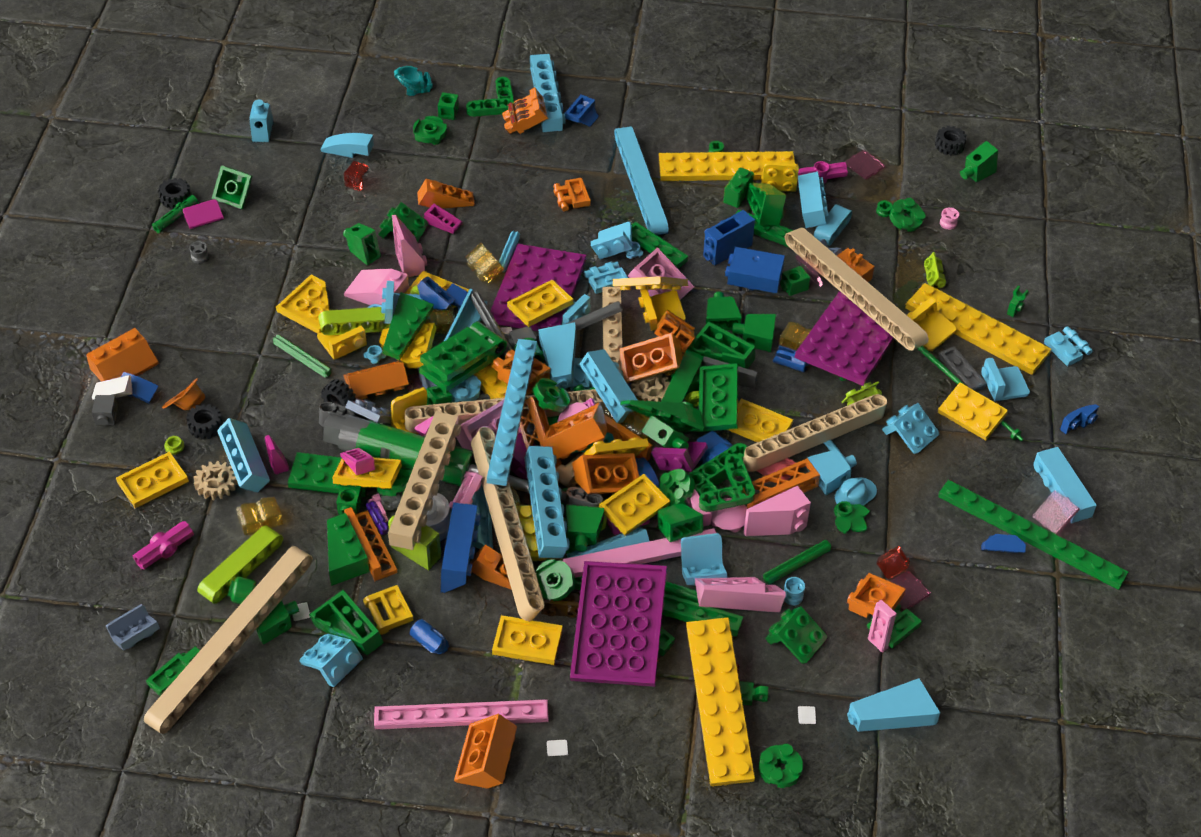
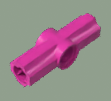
(826, 170)
(163, 545)

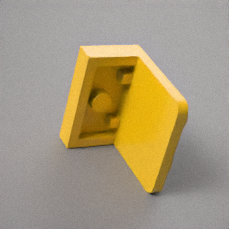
(781, 175)
(657, 305)
(933, 322)
(345, 343)
(399, 405)

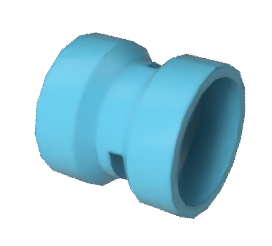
(794, 590)

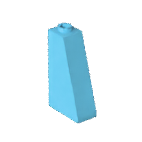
(559, 352)
(895, 708)

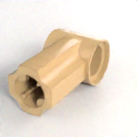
(566, 473)

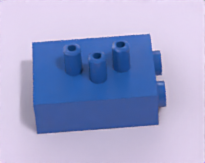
(726, 235)
(755, 269)

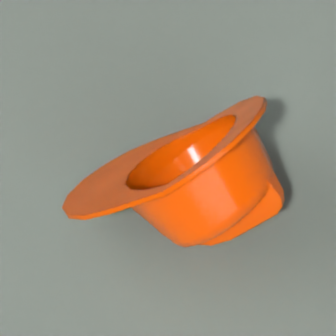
(188, 397)

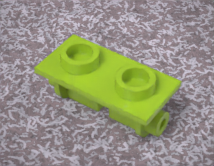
(934, 271)
(866, 391)

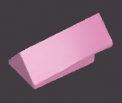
(739, 593)

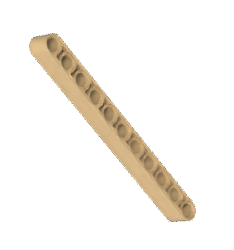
(857, 289)
(466, 410)
(508, 532)
(227, 640)

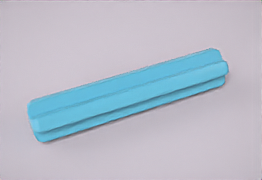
(509, 249)

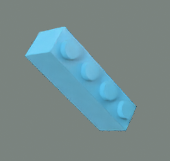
(813, 199)
(243, 455)
(1060, 476)

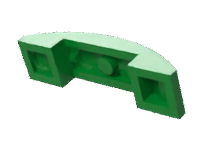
(683, 377)

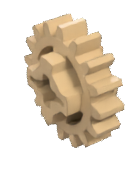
(651, 388)
(217, 480)

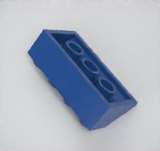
(459, 546)

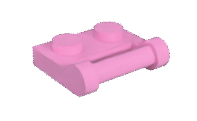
(467, 489)

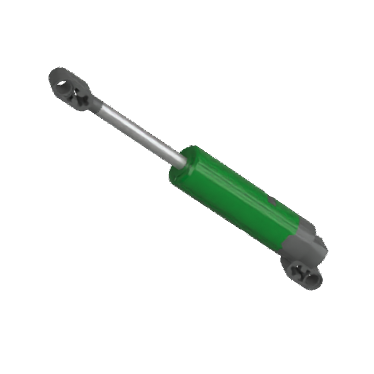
(392, 443)

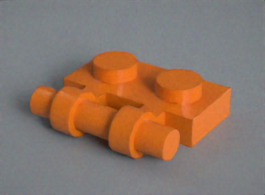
(577, 194)

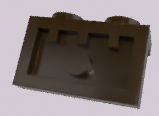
(565, 607)

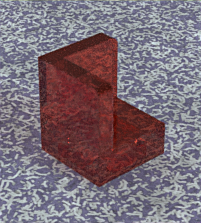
(354, 174)
(893, 562)

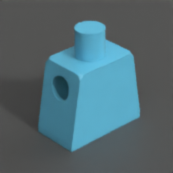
(261, 113)
(832, 469)

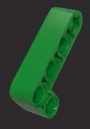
(713, 472)

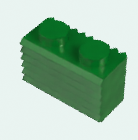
(738, 187)

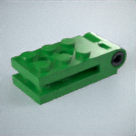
(461, 356)

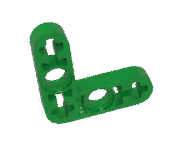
(478, 107)
(736, 491)

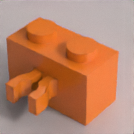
(857, 263)

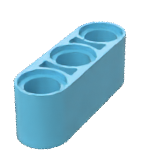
(836, 222)

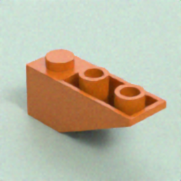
(443, 195)
(490, 567)

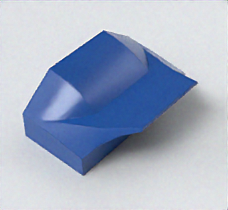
(582, 111)
(434, 294)
(716, 446)
(1004, 543)

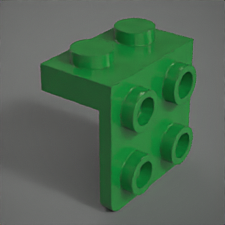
(410, 219)
(797, 633)

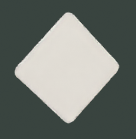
(304, 612)
(806, 715)
(557, 747)

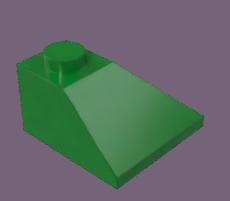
(232, 186)

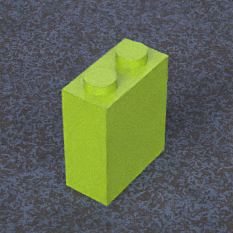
(425, 552)

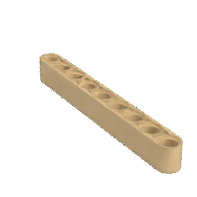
(814, 432)

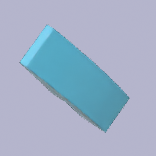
(348, 144)

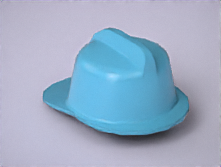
(856, 491)

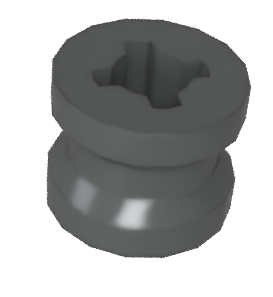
(199, 252)

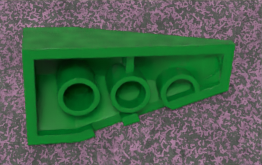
(678, 415)

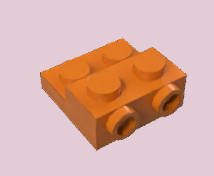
(871, 591)

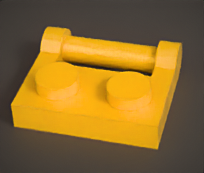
(394, 606)

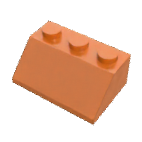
(123, 354)
(651, 357)
(377, 379)
(576, 431)
(605, 472)
(486, 752)

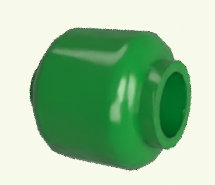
(241, 589)

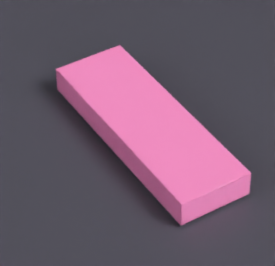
(882, 626)

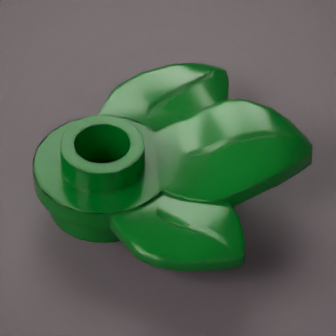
(851, 518)

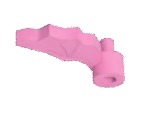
(376, 498)

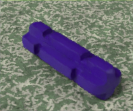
(377, 518)

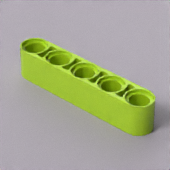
(341, 321)
(240, 563)

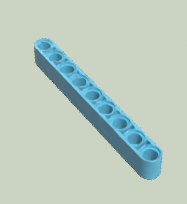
(641, 181)

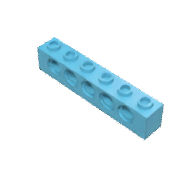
(544, 81)
(545, 502)

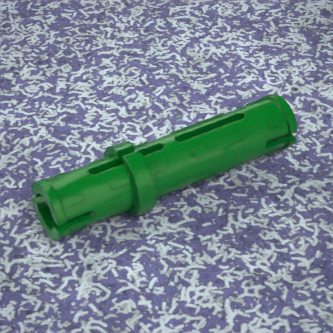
(174, 214)

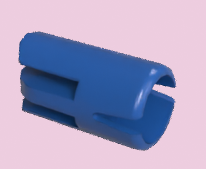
(785, 357)
(429, 637)

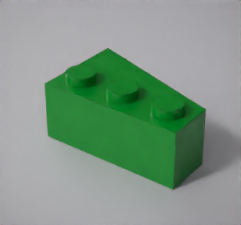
(766, 203)
(723, 346)
(345, 551)
(344, 619)

